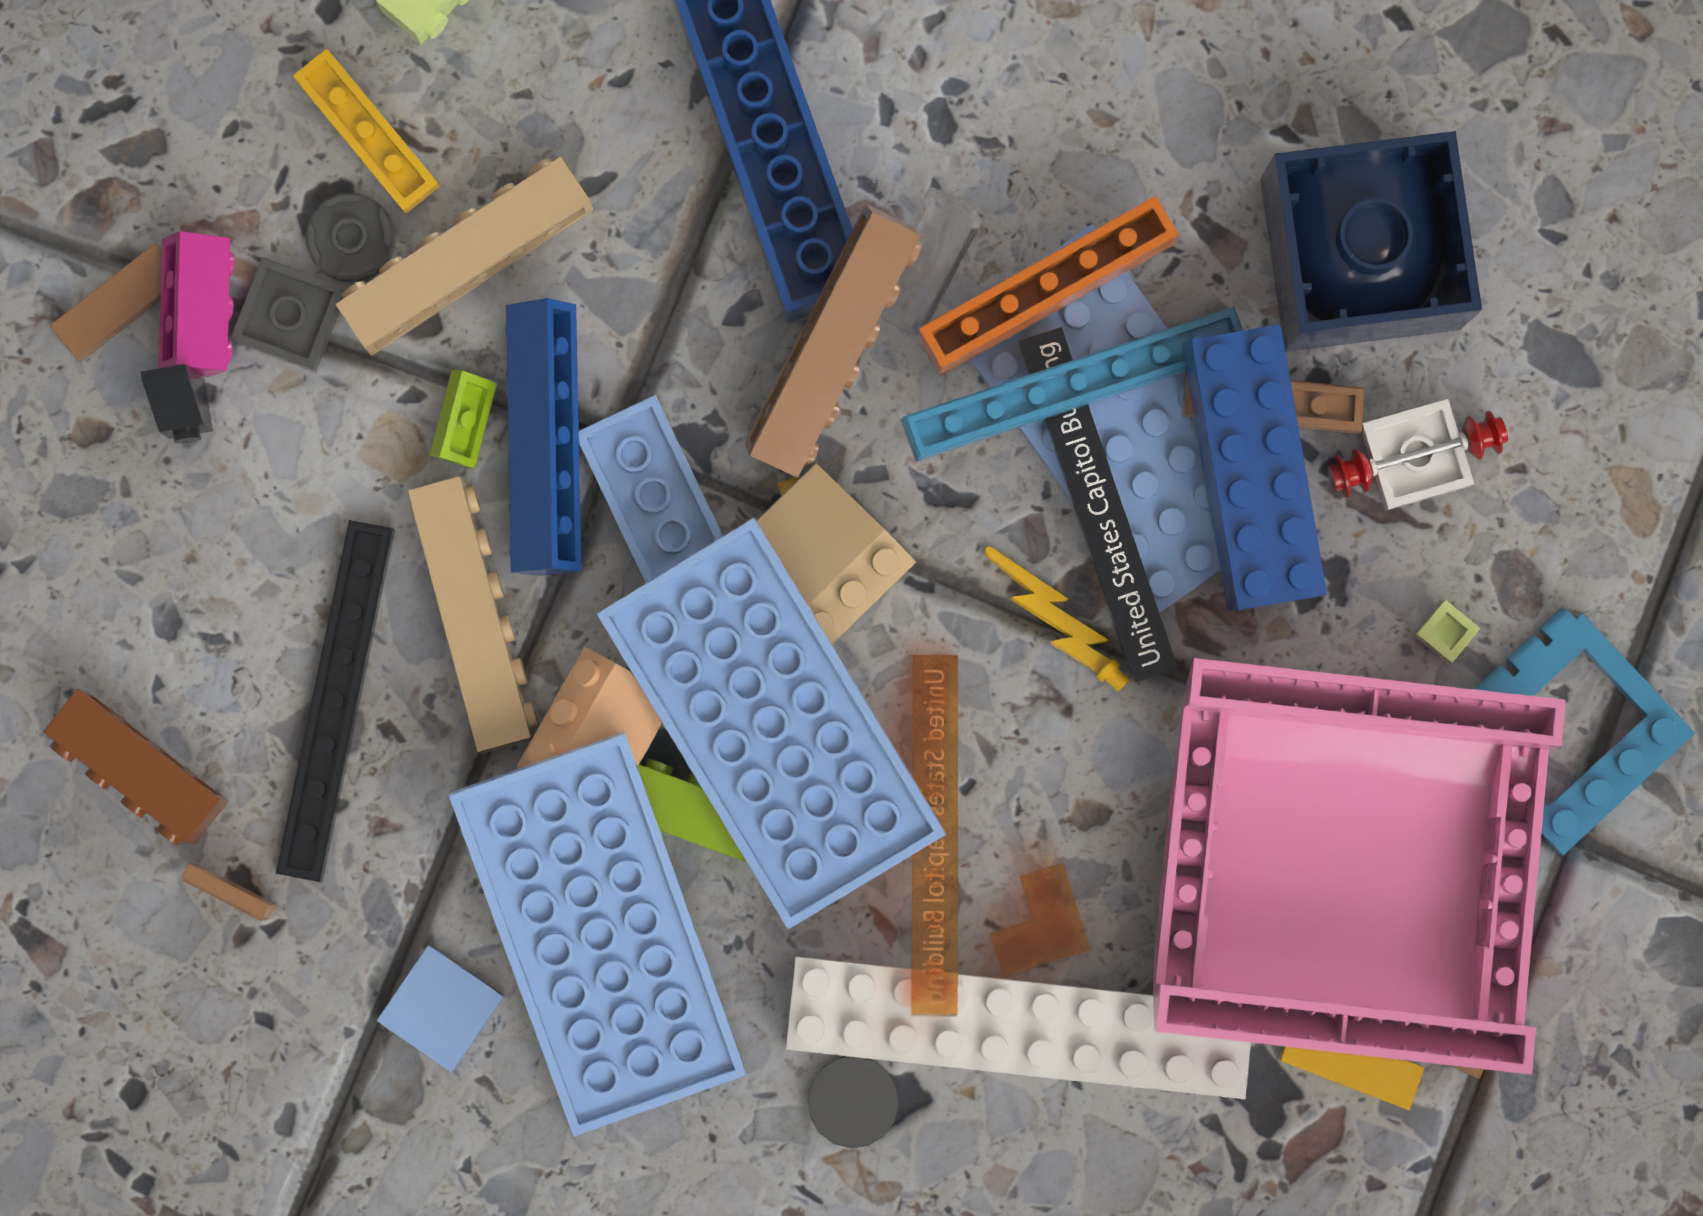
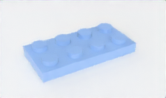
(649, 487)

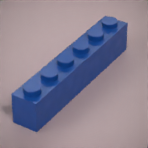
(543, 437)

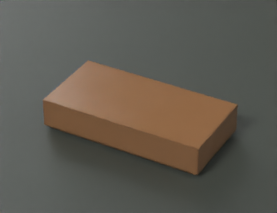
(228, 892)

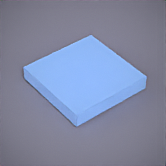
(440, 1008)

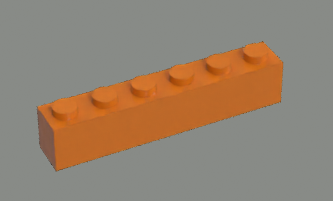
(1047, 286)

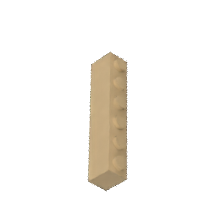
(464, 255)
(472, 615)

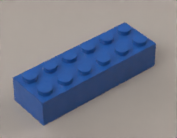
(1254, 467)

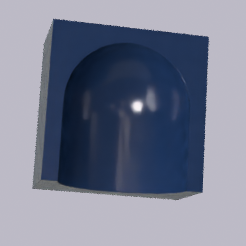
(1370, 241)

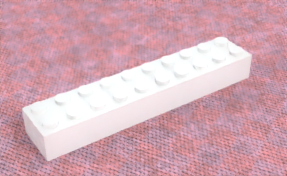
(1007, 1030)

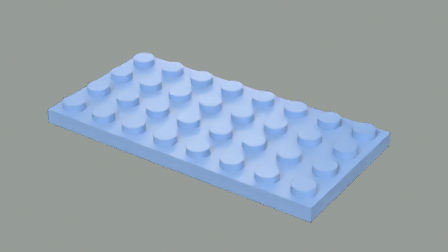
(1142, 433)
(771, 723)
(598, 933)

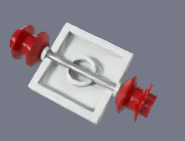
(1417, 454)

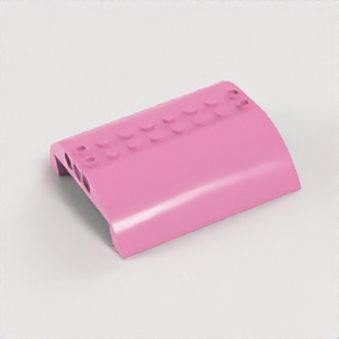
(1353, 865)

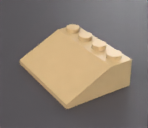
(832, 550)

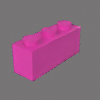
(195, 302)

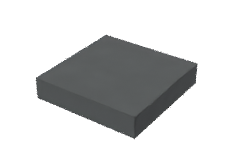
(288, 314)

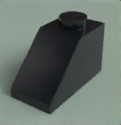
(178, 402)

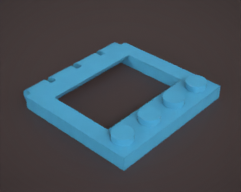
(1624, 764)

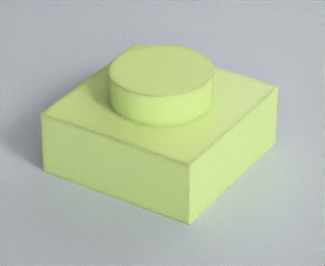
(1447, 632)

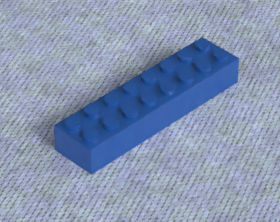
(770, 143)

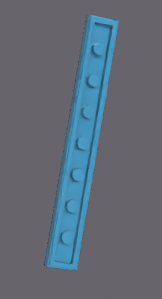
(1058, 388)

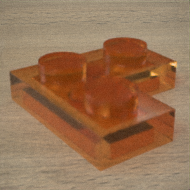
(1054, 927)

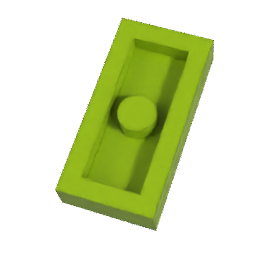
(463, 419)

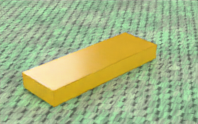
(1379, 1077)

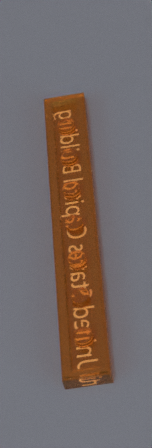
(935, 866)

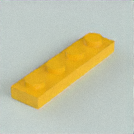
(366, 131)

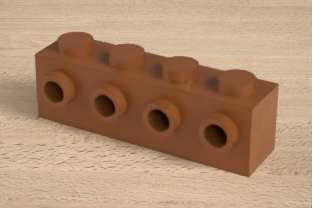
(135, 767)

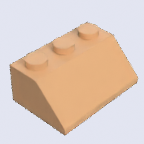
(592, 705)

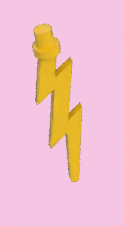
(1079, 635)

